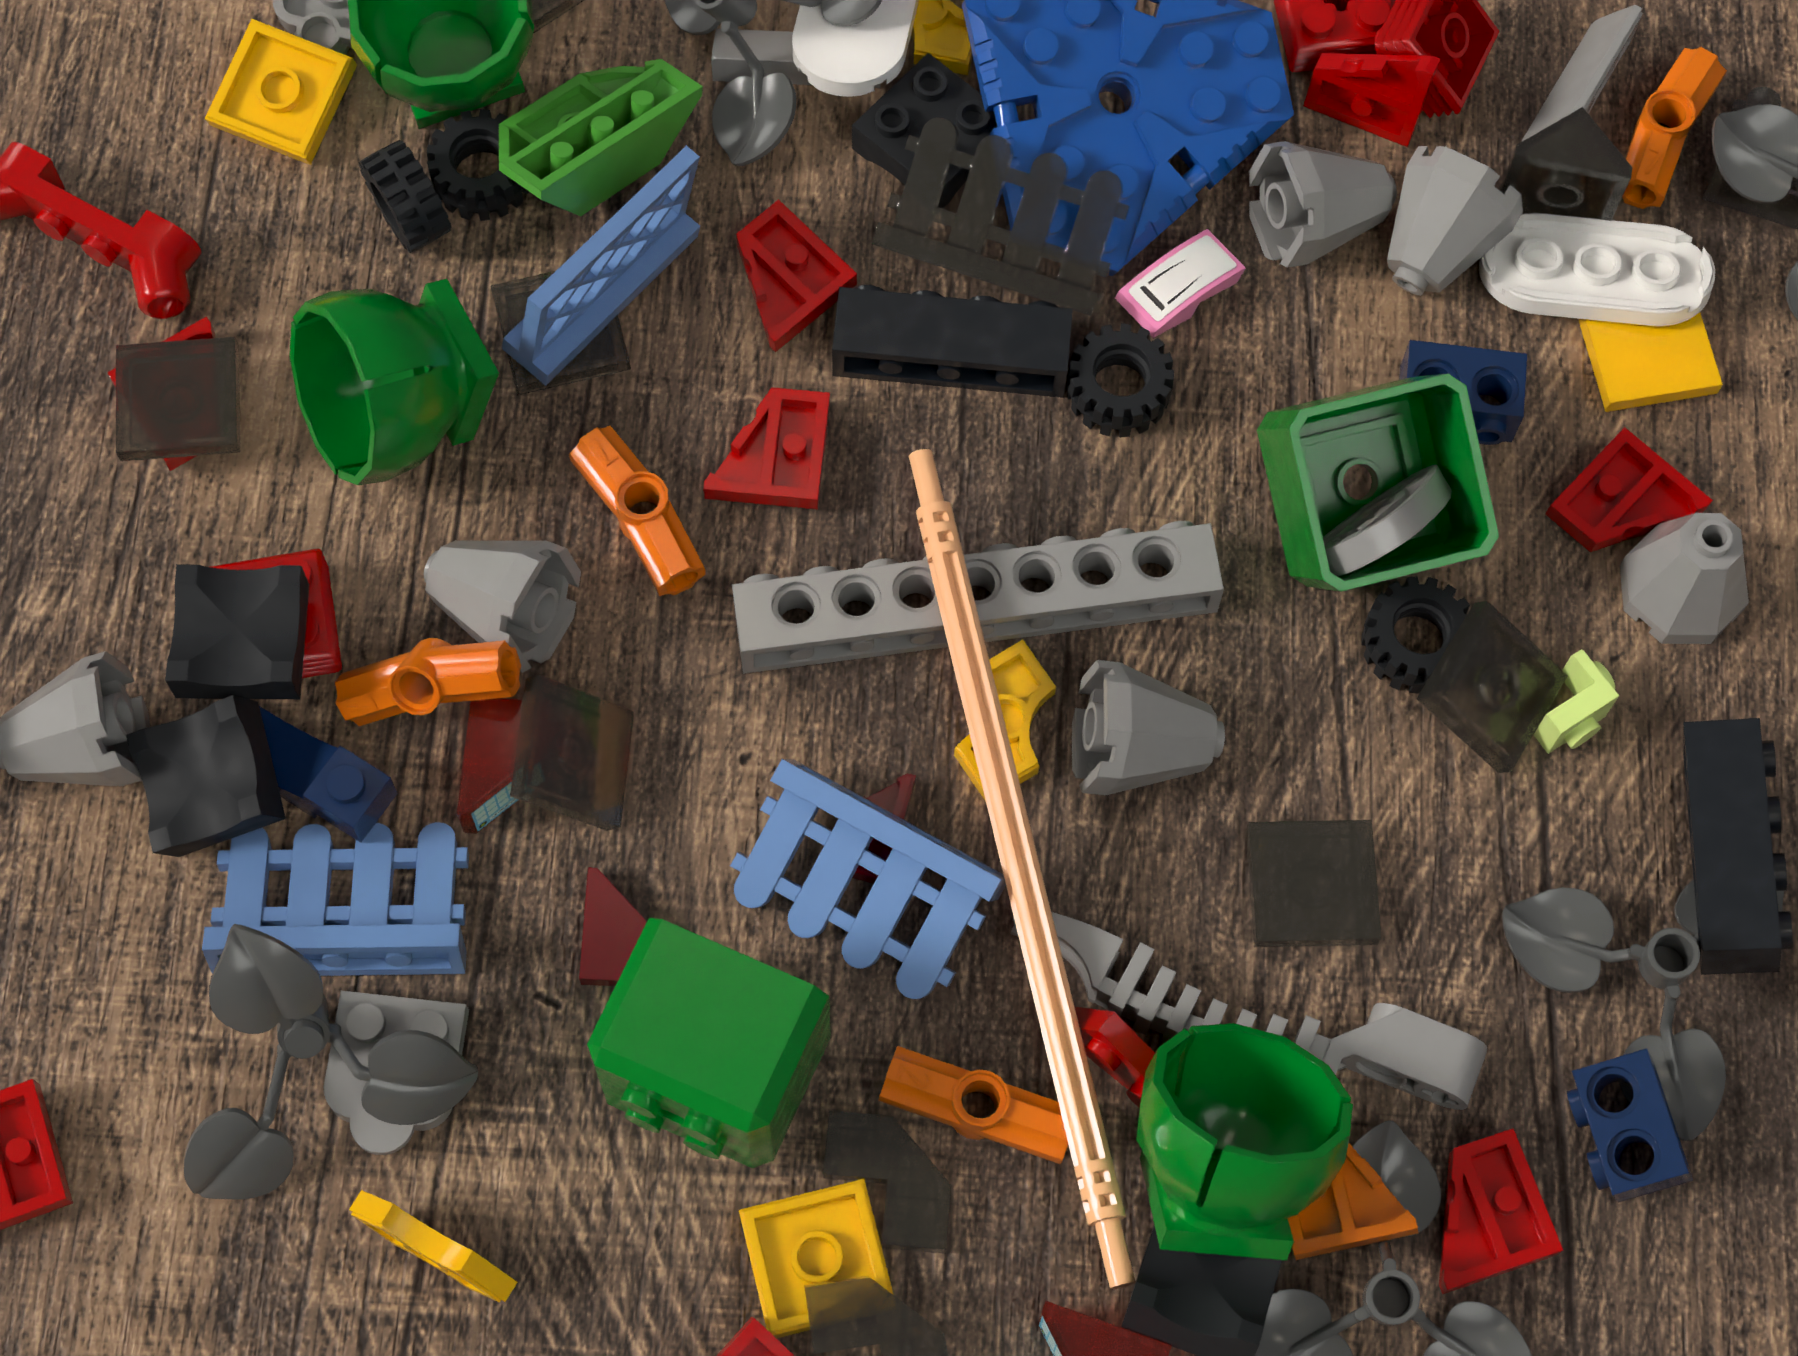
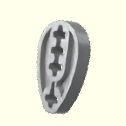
(1387, 521)

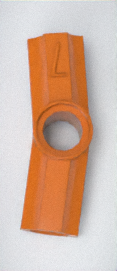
(1678, 105)
(657, 535)
(426, 677)

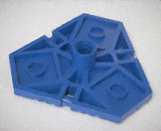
(1192, 84)

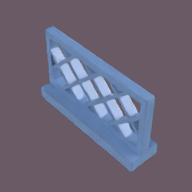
(606, 272)

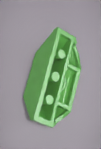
(596, 133)

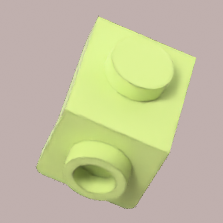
(1578, 717)

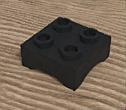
(920, 95)
(238, 632)
(207, 777)
(1202, 1300)

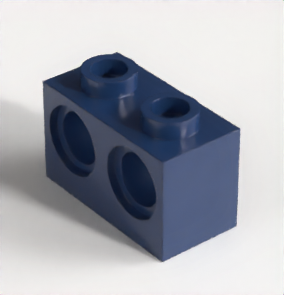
(1484, 373)
(1644, 1121)

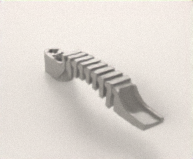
(1391, 1048)

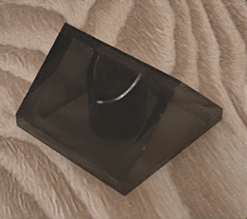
(1569, 170)

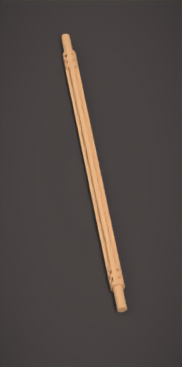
(1022, 873)

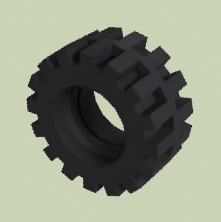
(470, 194)
(405, 196)
(1127, 350)
(1409, 601)

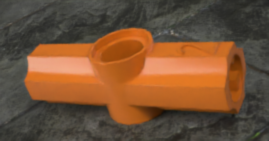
(936, 1092)

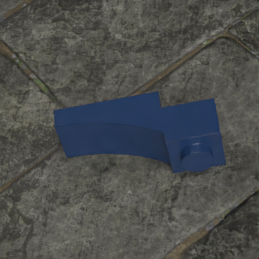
(327, 779)

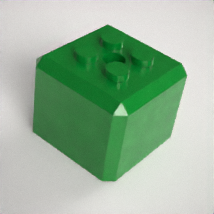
(1392, 434)
(709, 1044)

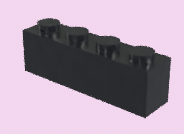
(951, 341)
(1733, 847)

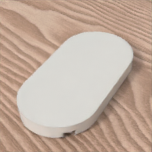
(857, 56)
(1599, 270)

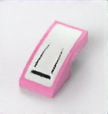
(1178, 282)

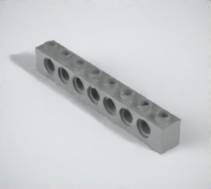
(1010, 611)

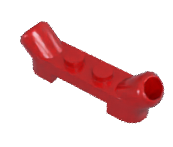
(151, 250)

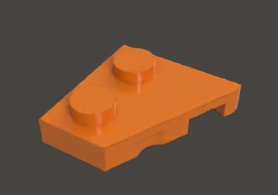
(1350, 1213)

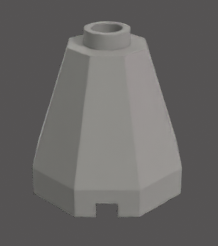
(1315, 200)
(1447, 219)
(1686, 578)
(506, 592)
(76, 727)
(1139, 731)

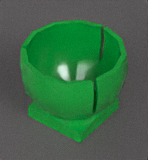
(443, 51)
(388, 378)
(1237, 1139)

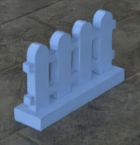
(896, 882)
(356, 938)

